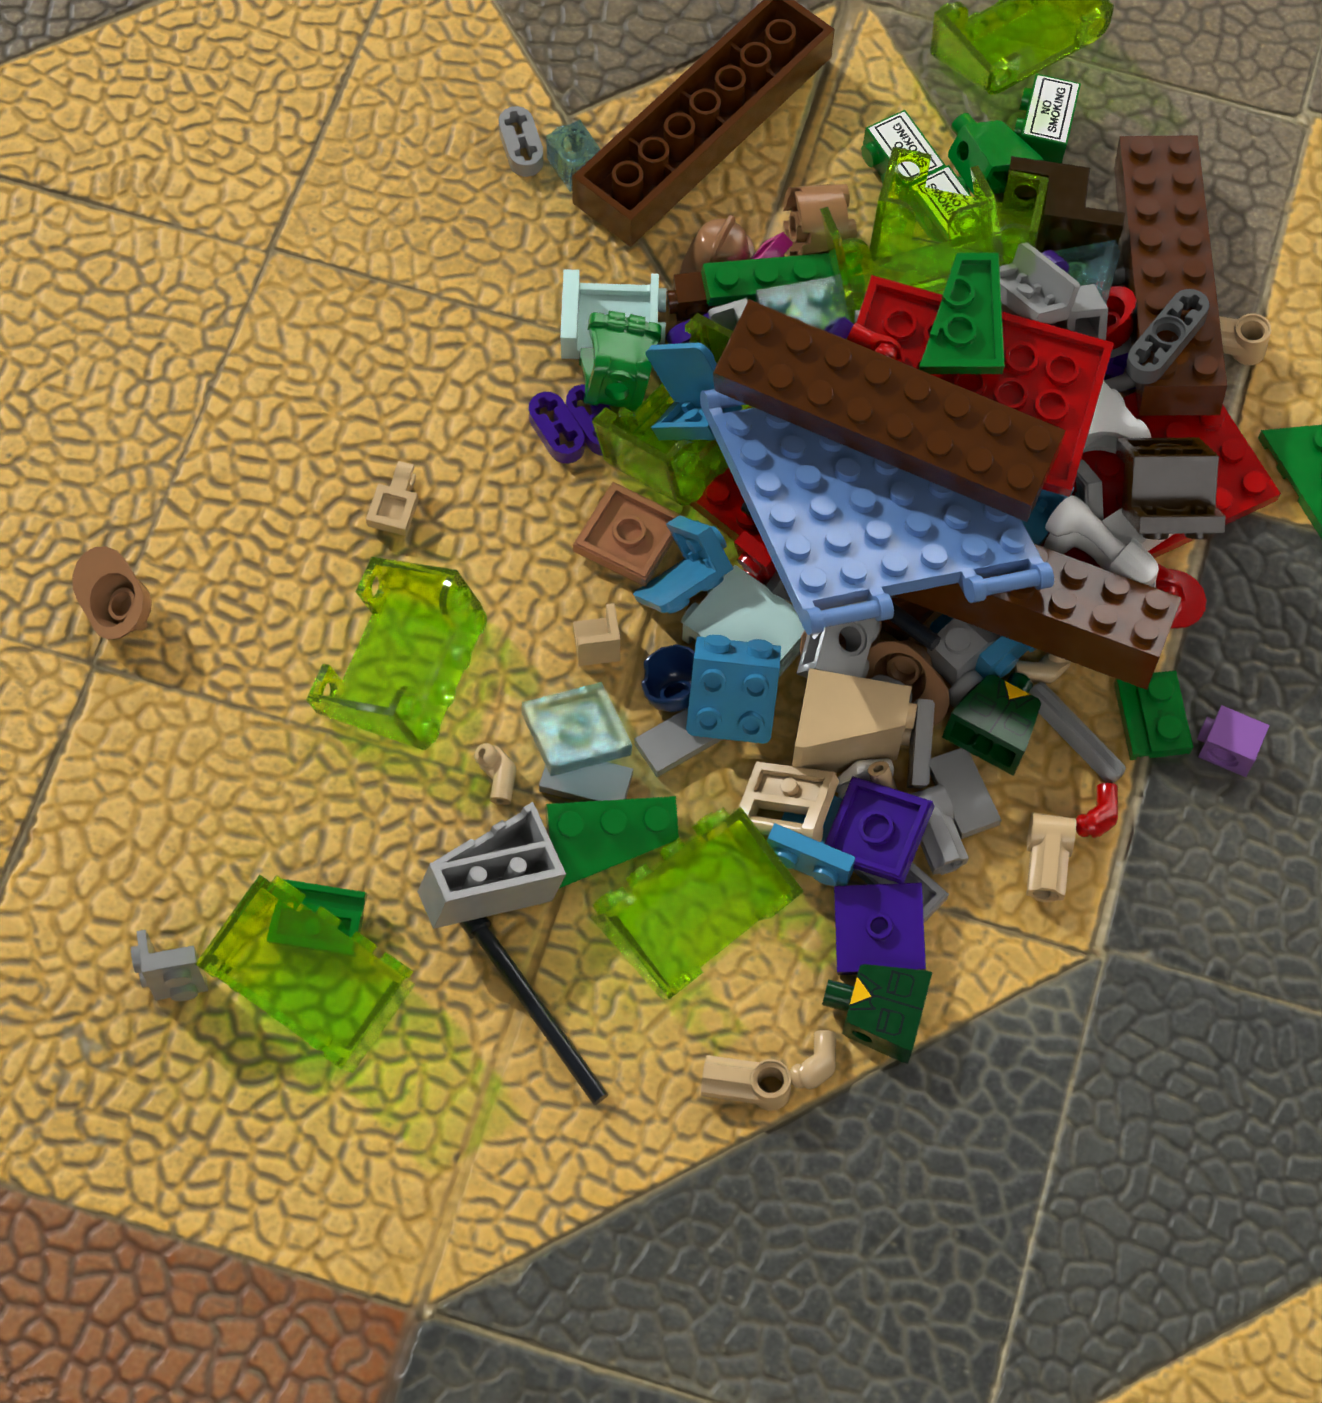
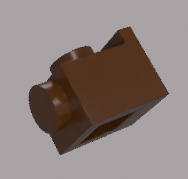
(687, 296)

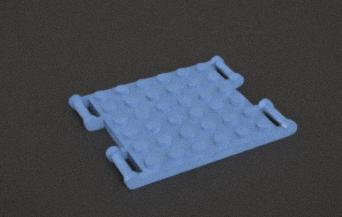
(860, 527)

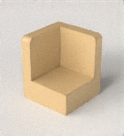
(598, 639)

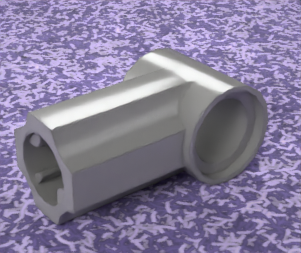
(941, 839)

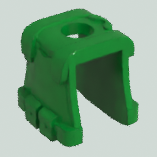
(617, 364)

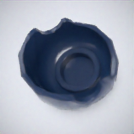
(668, 677)

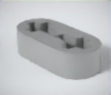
(528, 139)

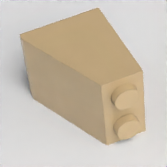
(851, 721)

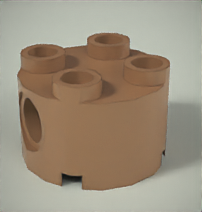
(805, 220)

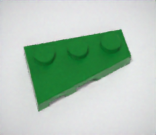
(969, 320)
(1300, 461)
(608, 832)

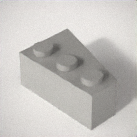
(494, 874)

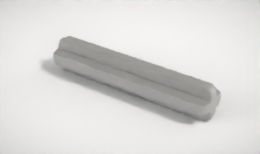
(1078, 734)

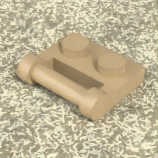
(790, 791)

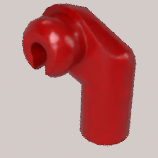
(875, 341)
(1101, 817)

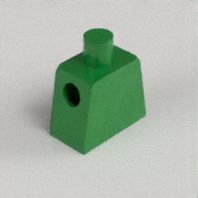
(989, 147)

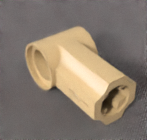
(1237, 334)
(1051, 845)
(740, 1081)

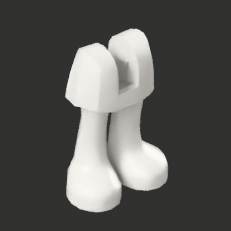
(1077, 526)

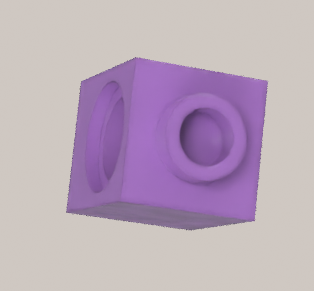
(1232, 740)

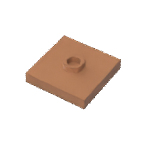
(627, 534)

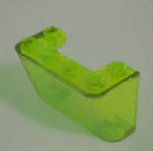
(1014, 37)
(918, 216)
(408, 654)
(695, 900)

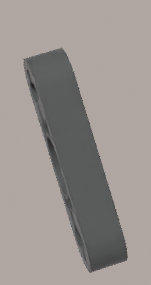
(1164, 351)

